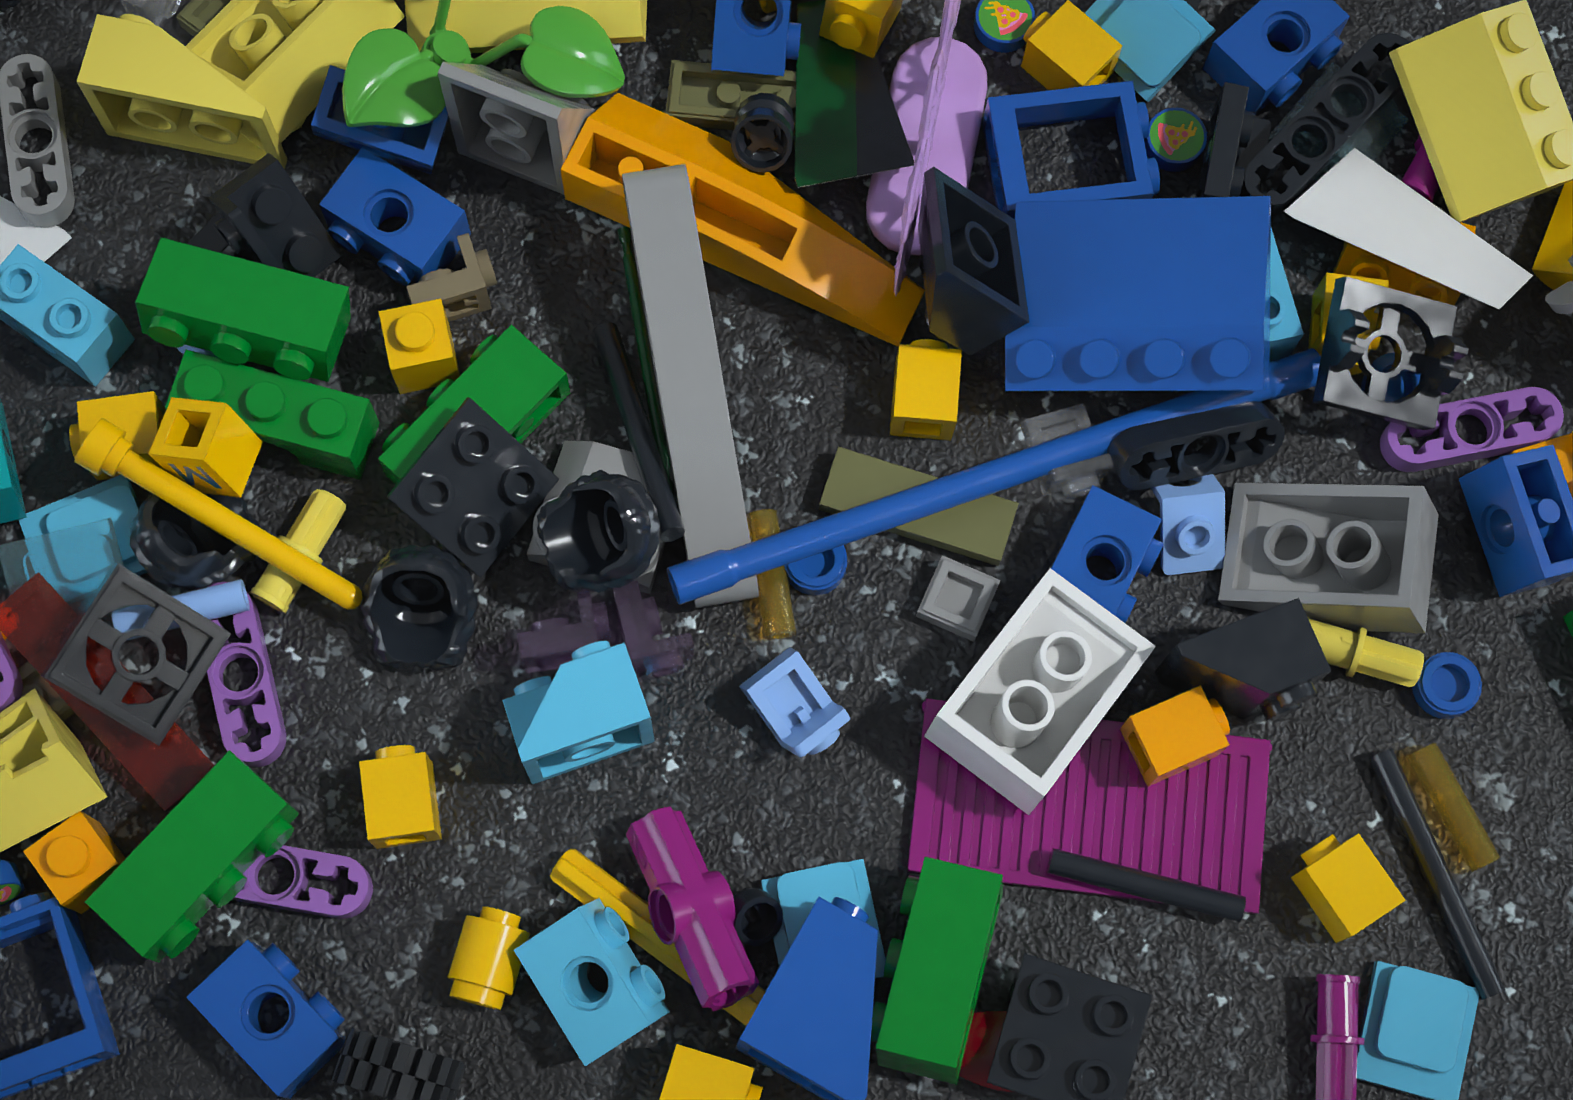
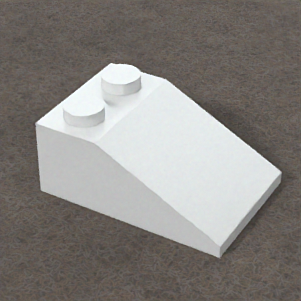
(1039, 691)

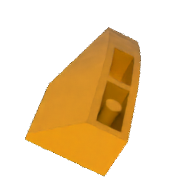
(742, 217)

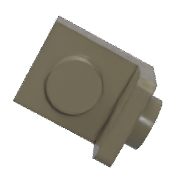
(460, 291)

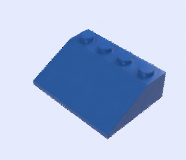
(1143, 295)

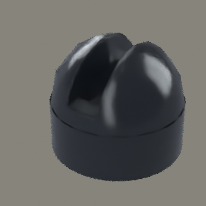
(765, 909)

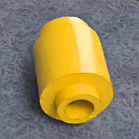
(485, 958)

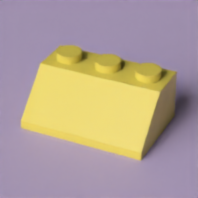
(286, 47)
(1488, 110)

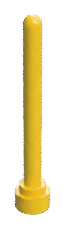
(110, 453)

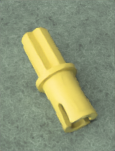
(309, 537)
(1368, 654)

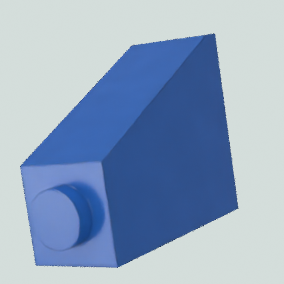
(820, 1005)

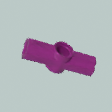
(692, 908)

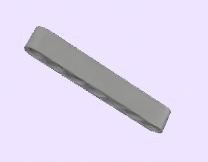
(687, 368)

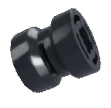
(757, 144)

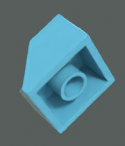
(581, 715)

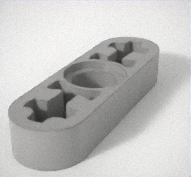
(53, 160)

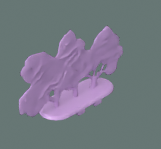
(940, 104)

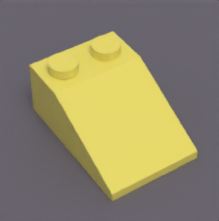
(167, 96)

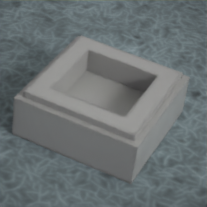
(958, 598)

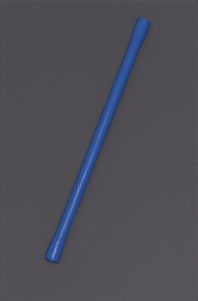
(727, 567)

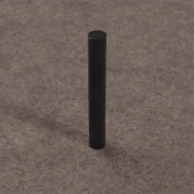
(1146, 885)

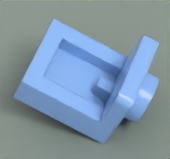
(795, 705)

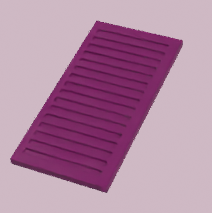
(1189, 827)

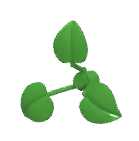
(400, 86)

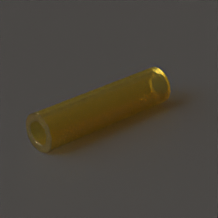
(772, 584)
(1453, 807)

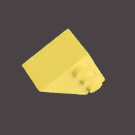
(41, 771)

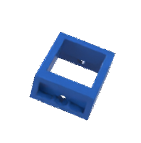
(1004, 151)
(78, 1050)

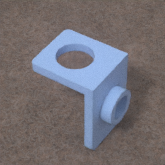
(1192, 526)

